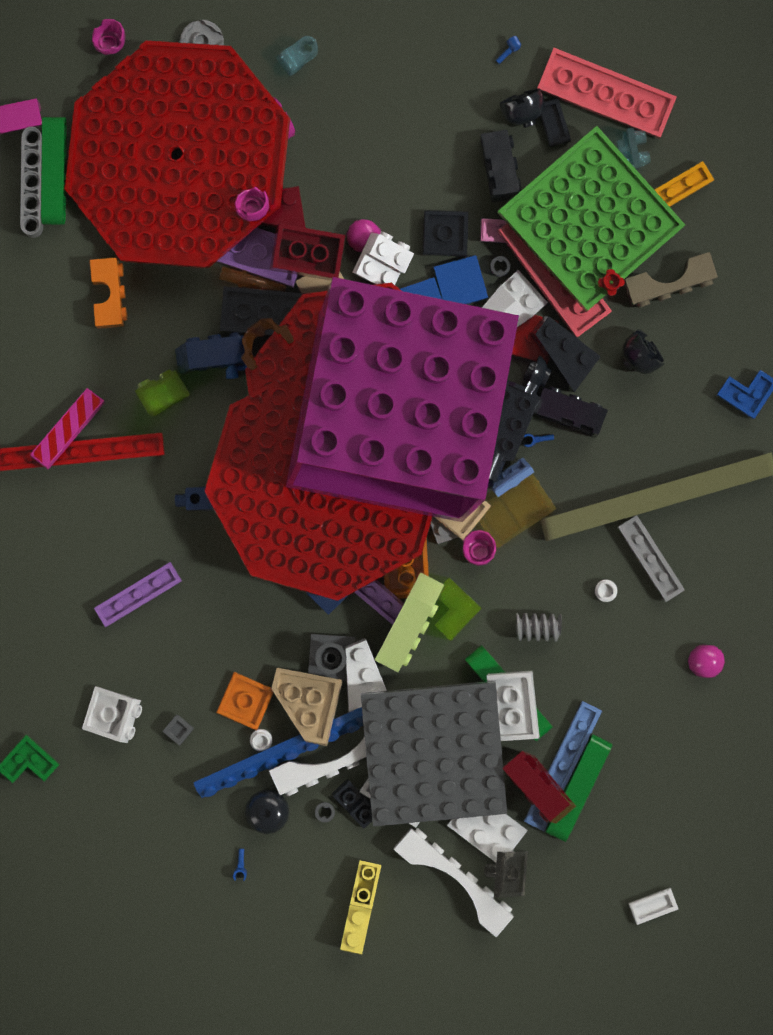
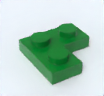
(26, 755)

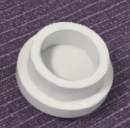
(606, 590)
(260, 740)

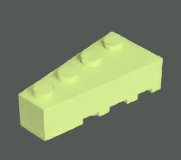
(409, 623)

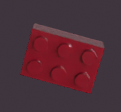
(307, 252)

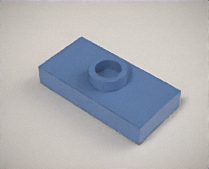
(511, 477)

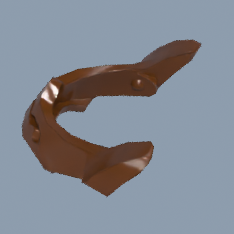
(258, 329)

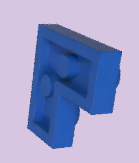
(749, 399)

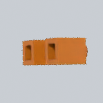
(111, 312)

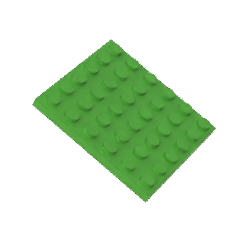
(591, 217)

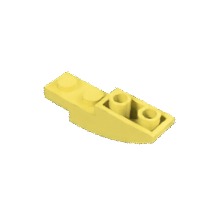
(360, 907)

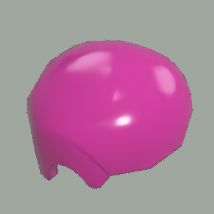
(108, 37)
(252, 204)
(359, 233)
(479, 548)
(706, 661)

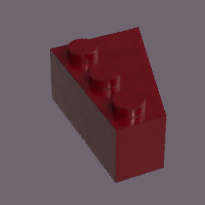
(290, 211)
(539, 787)

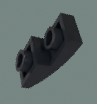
(354, 803)

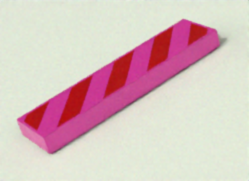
(67, 428)

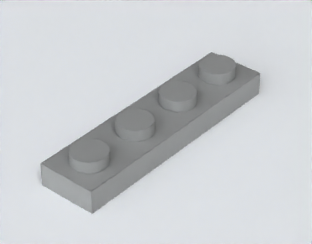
(651, 558)

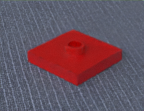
(524, 344)

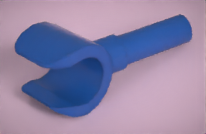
(514, 45)
(232, 371)
(536, 439)
(240, 865)

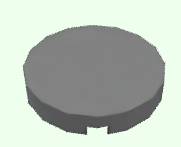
(202, 33)

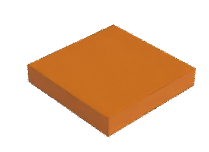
(245, 701)

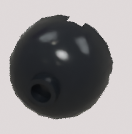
(523, 108)
(641, 354)
(267, 811)

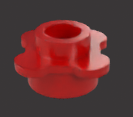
(611, 276)

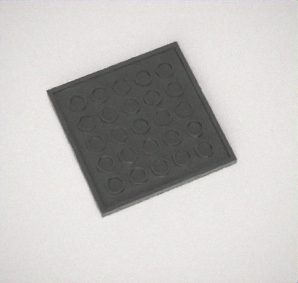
(434, 753)

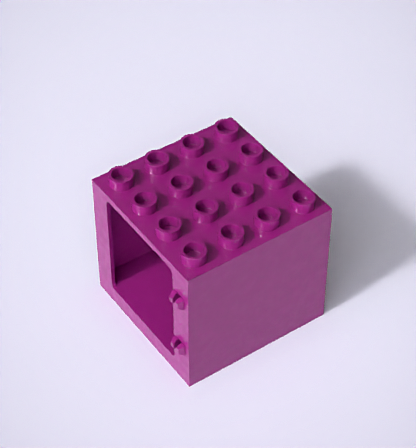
(402, 400)

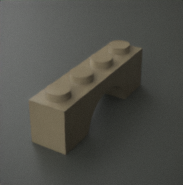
(643, 288)

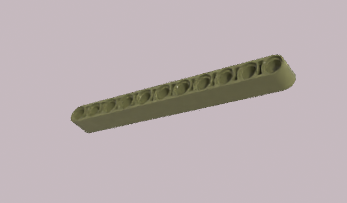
(657, 497)

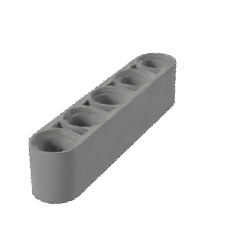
(28, 172)

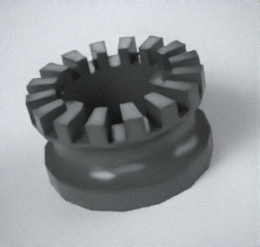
(500, 273)
(323, 818)

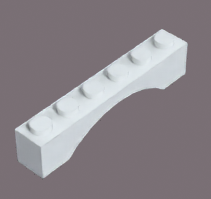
(295, 774)
(490, 912)

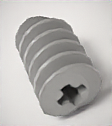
(538, 627)

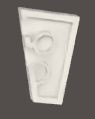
(361, 673)

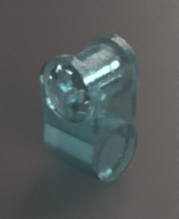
(295, 57)

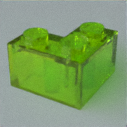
(163, 393)
(460, 610)

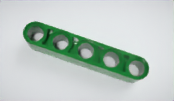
(53, 171)
(485, 664)
(581, 784)

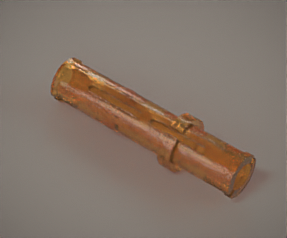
(249, 281)

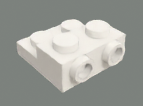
(383, 259)
(112, 715)

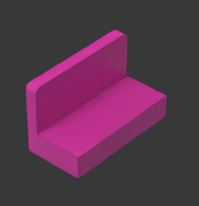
(20, 116)

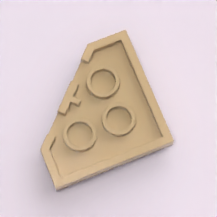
(308, 702)

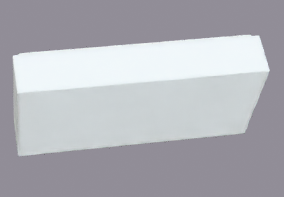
(653, 906)

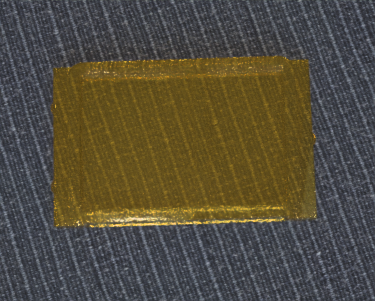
(516, 510)

